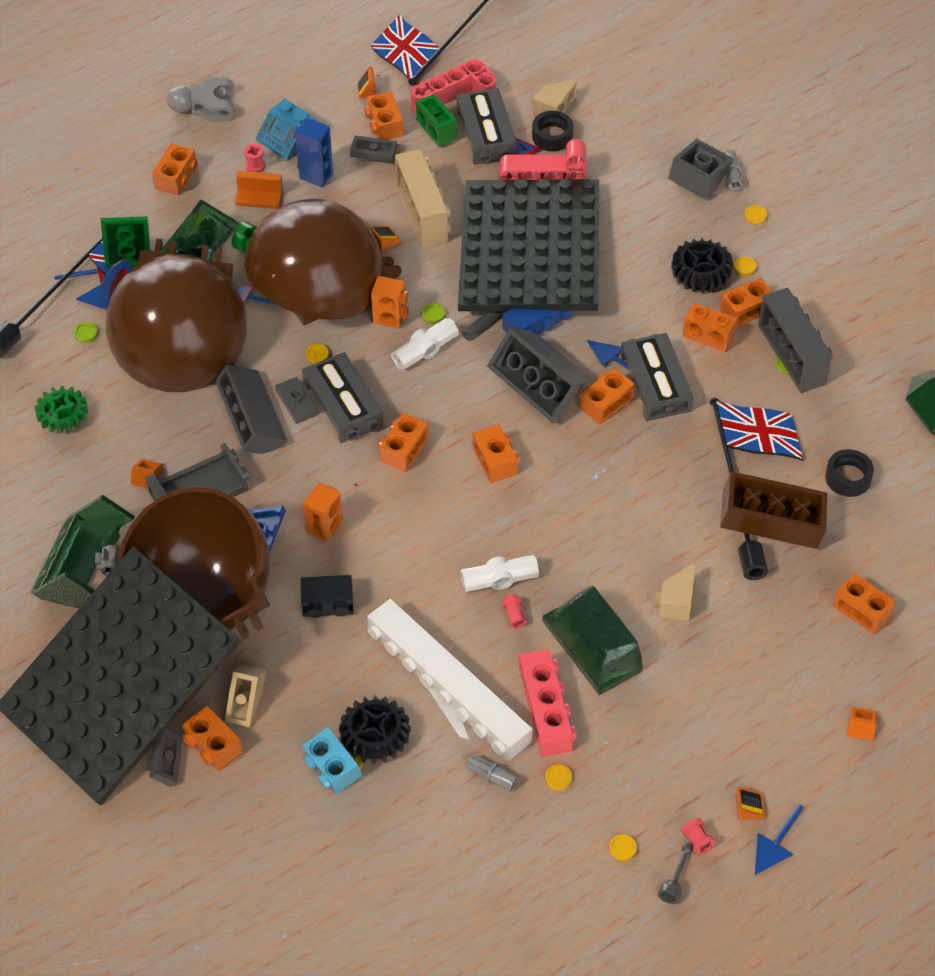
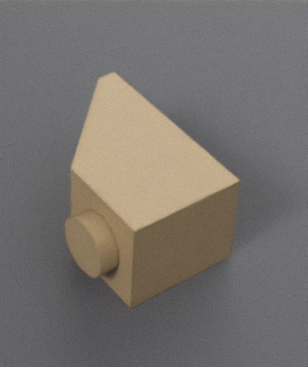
(554, 97)
(676, 595)
(244, 695)

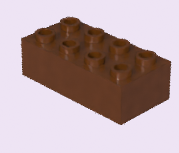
(774, 510)

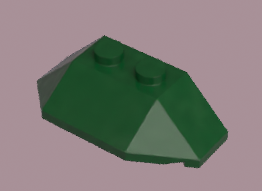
(922, 398)

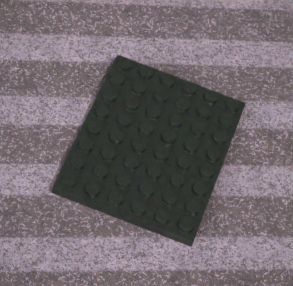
(530, 245)
(117, 675)

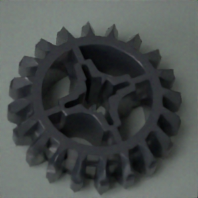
(702, 265)
(377, 720)

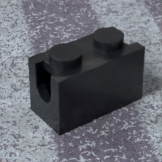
(327, 596)

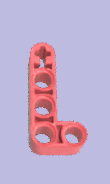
(465, 78)
(546, 166)

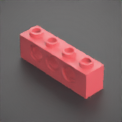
(550, 739)

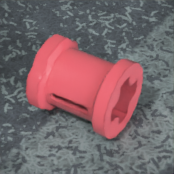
(254, 155)
(698, 836)

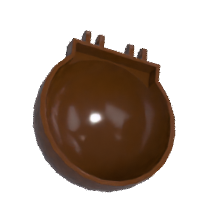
(316, 260)
(176, 320)
(203, 546)

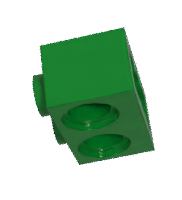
(436, 120)

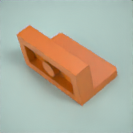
(258, 189)

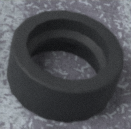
(552, 119)
(846, 487)

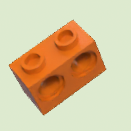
(384, 116)
(174, 169)
(744, 301)
(389, 302)
(709, 327)
(606, 396)
(403, 441)
(323, 511)
(861, 607)
(217, 735)

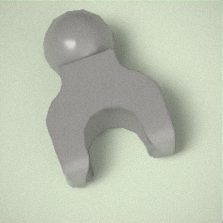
(204, 99)

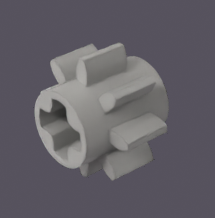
(107, 559)

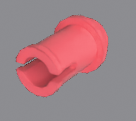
(512, 605)

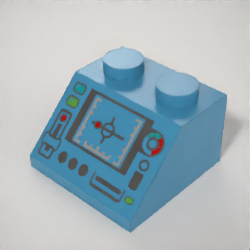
(279, 128)

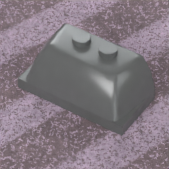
(537, 372)

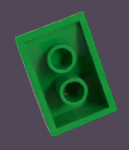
(124, 239)

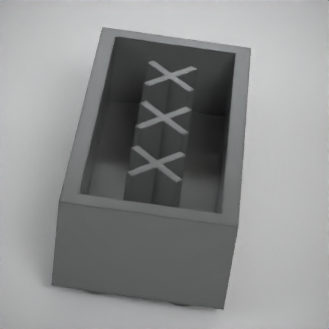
(795, 340)

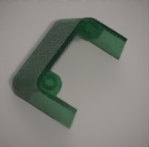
(74, 551)

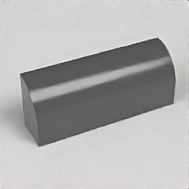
(250, 410)

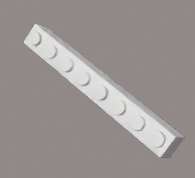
(450, 680)

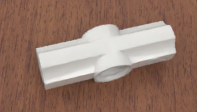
(424, 343)
(499, 573)

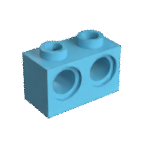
(334, 759)

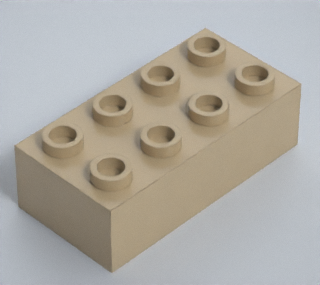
(422, 198)

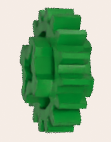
(61, 409)

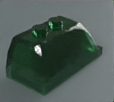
(202, 227)
(595, 639)

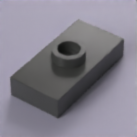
(373, 149)
(296, 400)
(166, 758)

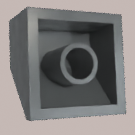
(700, 168)

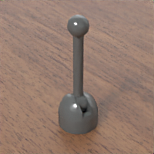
(671, 890)

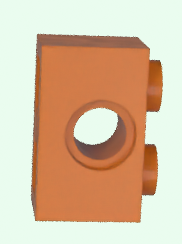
(495, 453)

